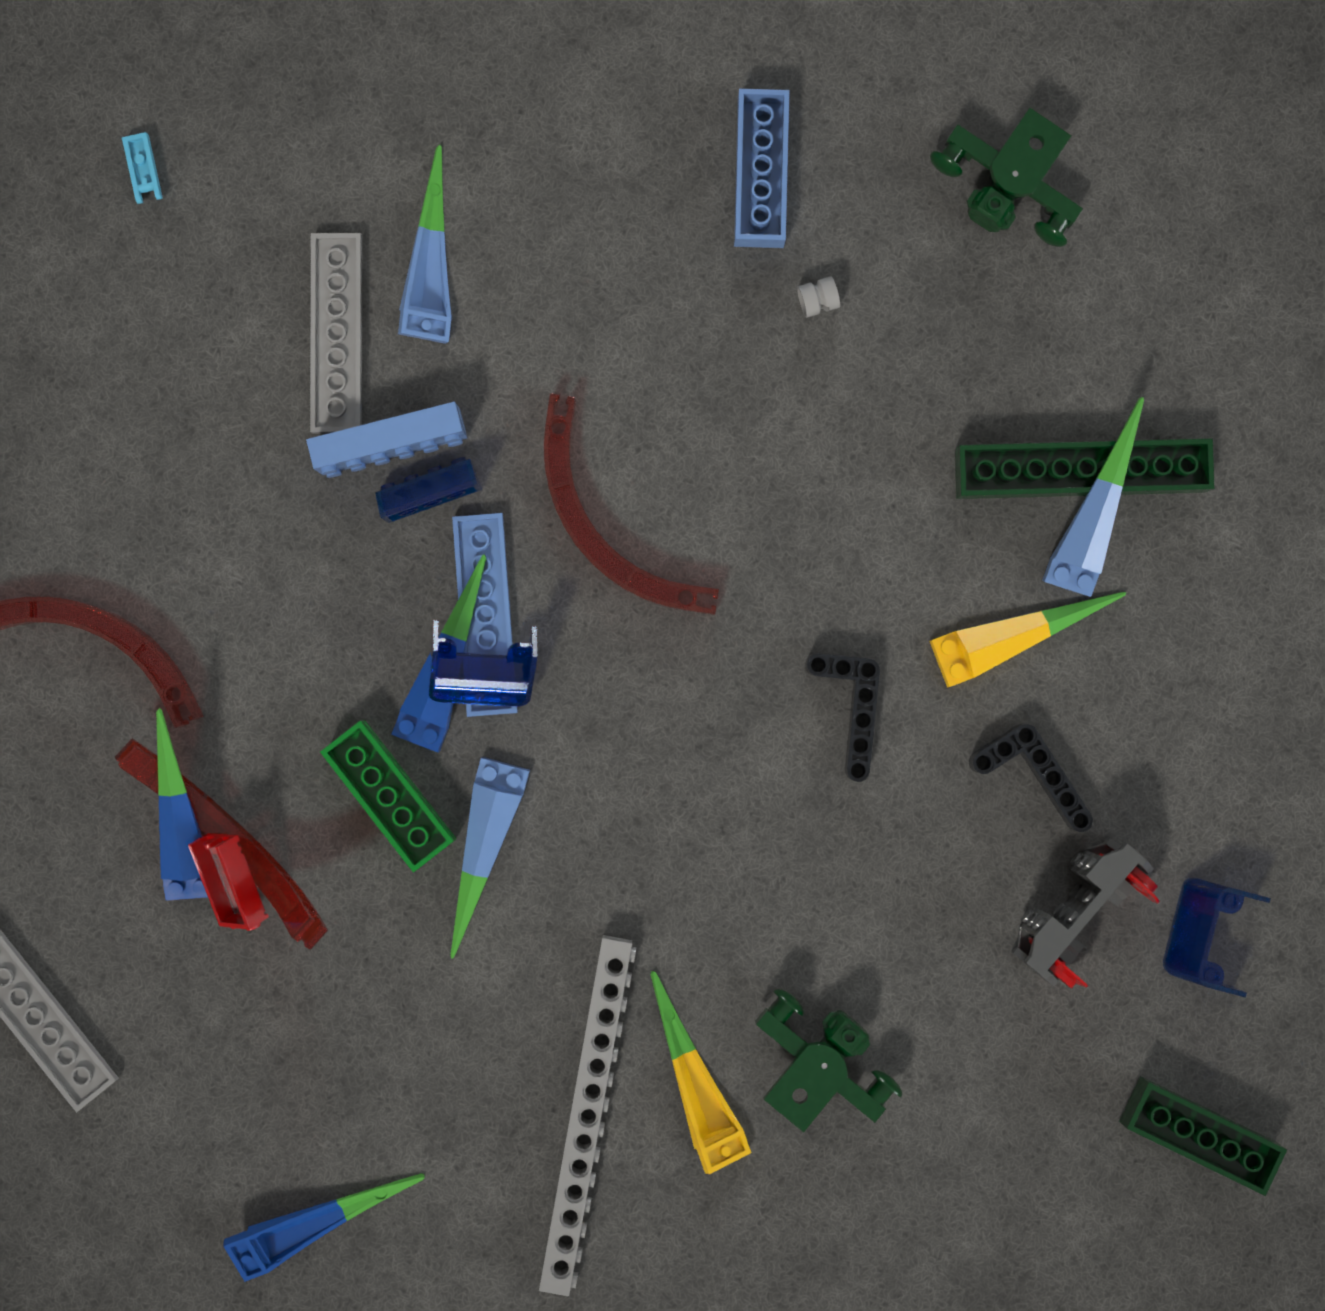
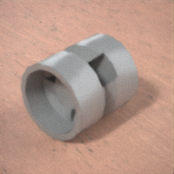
(818, 297)

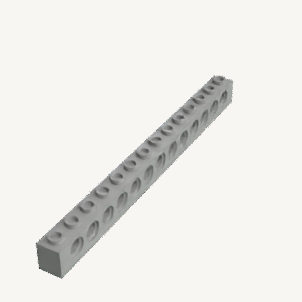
(561, 1280)

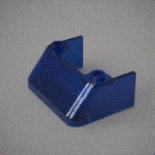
(482, 677)
(1195, 928)

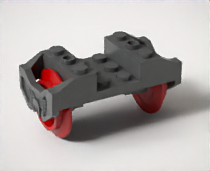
(1108, 874)

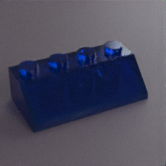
(427, 491)

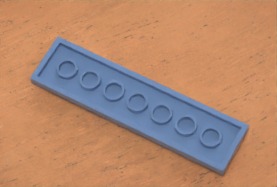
(491, 619)

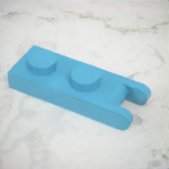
(141, 165)

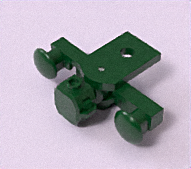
(1015, 174)
(821, 1065)

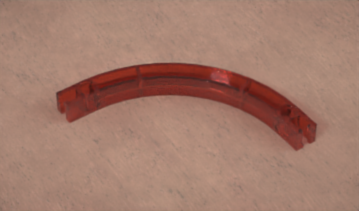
(586, 537)
(116, 630)
(271, 878)

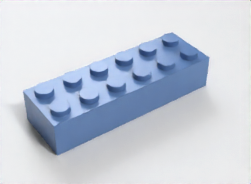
(761, 168)
(387, 439)

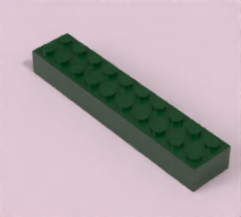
(1074, 466)

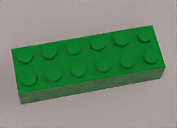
(388, 795)

